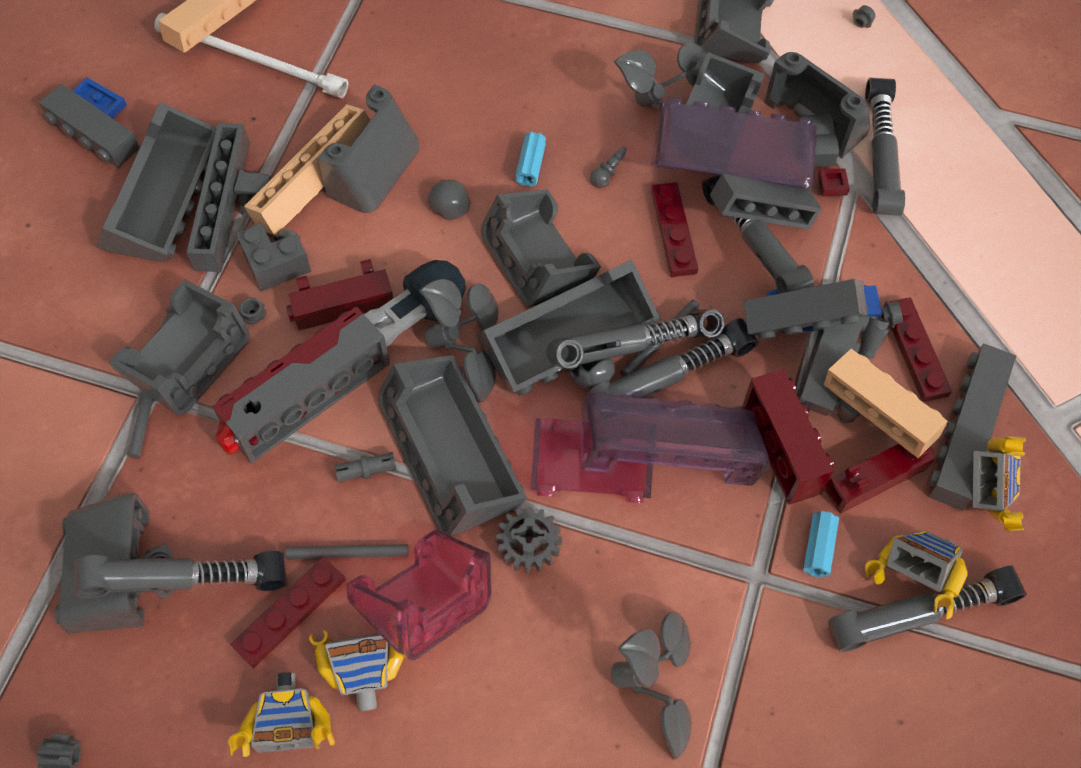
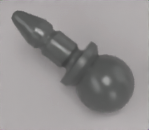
(601, 176)

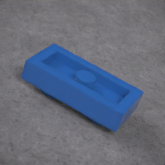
(100, 97)

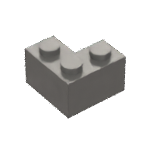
(273, 261)

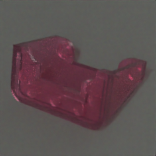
(559, 465)
(429, 598)

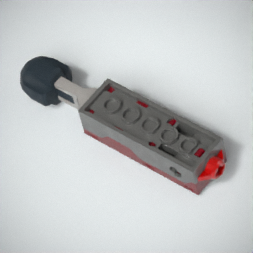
(323, 368)

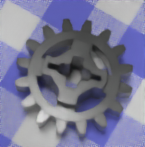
(541, 539)

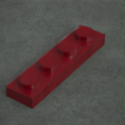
(674, 229)
(920, 354)
(287, 612)

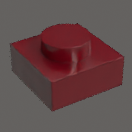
(833, 182)

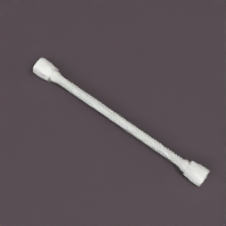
(331, 83)

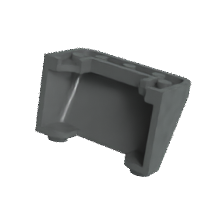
(732, 29)
(803, 82)
(725, 84)
(375, 161)
(531, 249)
(187, 349)
(108, 530)

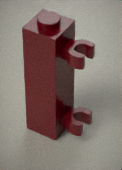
(327, 302)
(875, 476)

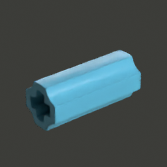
(530, 159)
(821, 544)

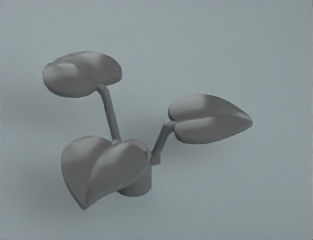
(640, 67)
(445, 303)
(642, 670)

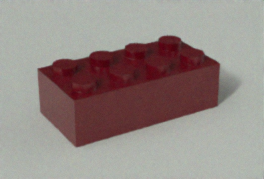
(789, 437)

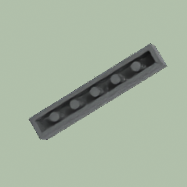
(217, 198)
(972, 425)

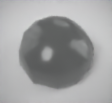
(449, 199)
(593, 373)

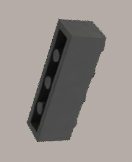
(89, 126)
(765, 201)
(806, 308)
(827, 350)

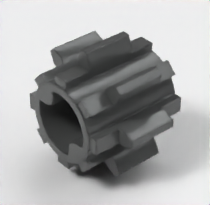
(59, 752)

